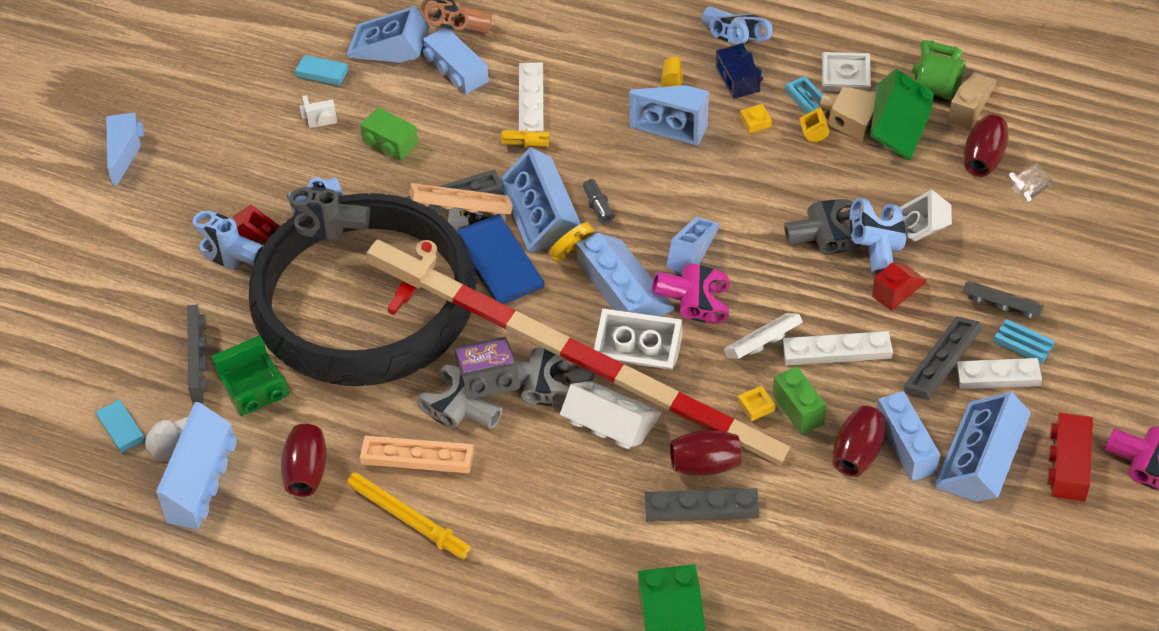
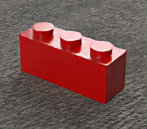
(1070, 456)

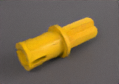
(525, 138)

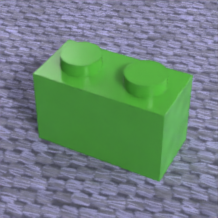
(389, 134)
(799, 400)

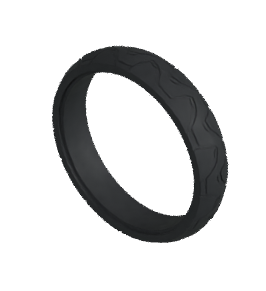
(374, 364)

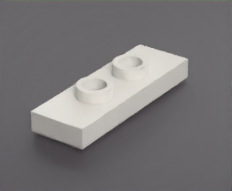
(770, 332)

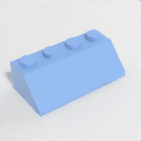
(539, 200)
(620, 276)
(984, 447)
(196, 467)

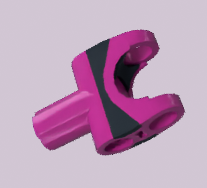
(695, 292)
(1142, 453)

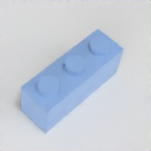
(455, 60)
(908, 437)

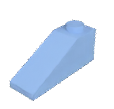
(122, 143)
(691, 244)

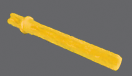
(442, 537)

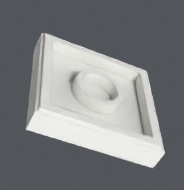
(845, 70)

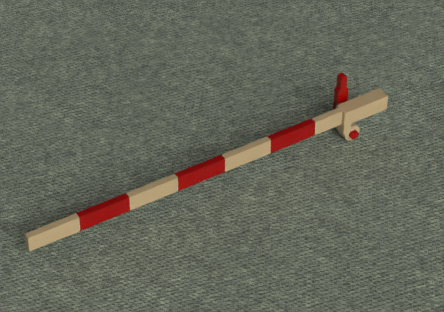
(420, 272)

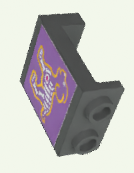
(487, 367)

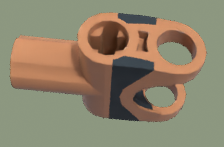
(467, 18)

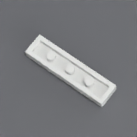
(531, 97)
(837, 348)

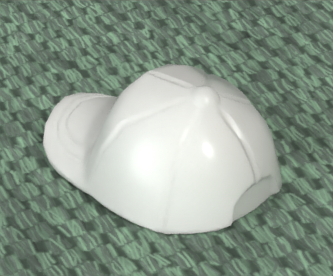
(164, 438)

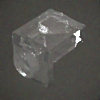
(1030, 182)

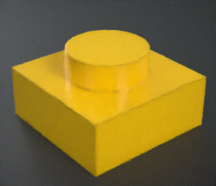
(755, 118)
(756, 403)

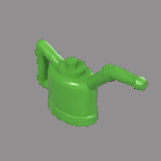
(939, 72)

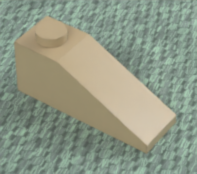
(970, 100)

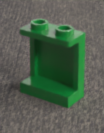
(249, 376)

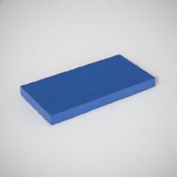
(500, 260)

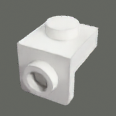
(318, 113)

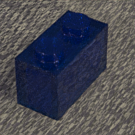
(738, 71)

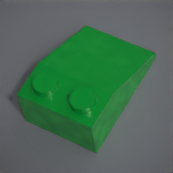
(900, 112)
(671, 599)

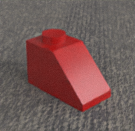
(255, 225)
(896, 284)

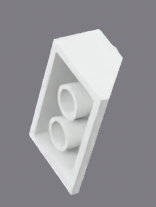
(639, 338)
(609, 413)

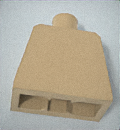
(850, 111)

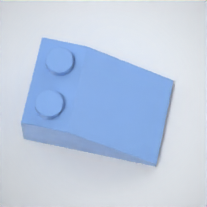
(390, 37)
(670, 112)

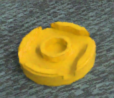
(569, 240)

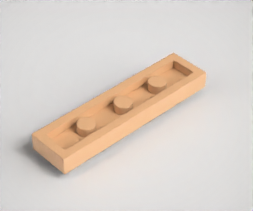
(469, 200)
(417, 454)

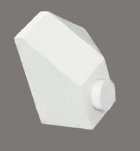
(926, 215)

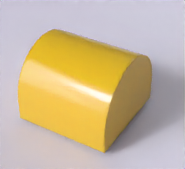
(672, 72)
(814, 125)

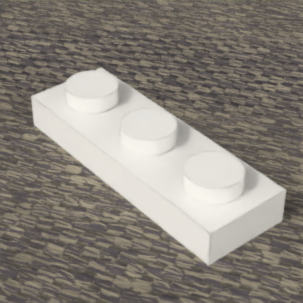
(998, 373)

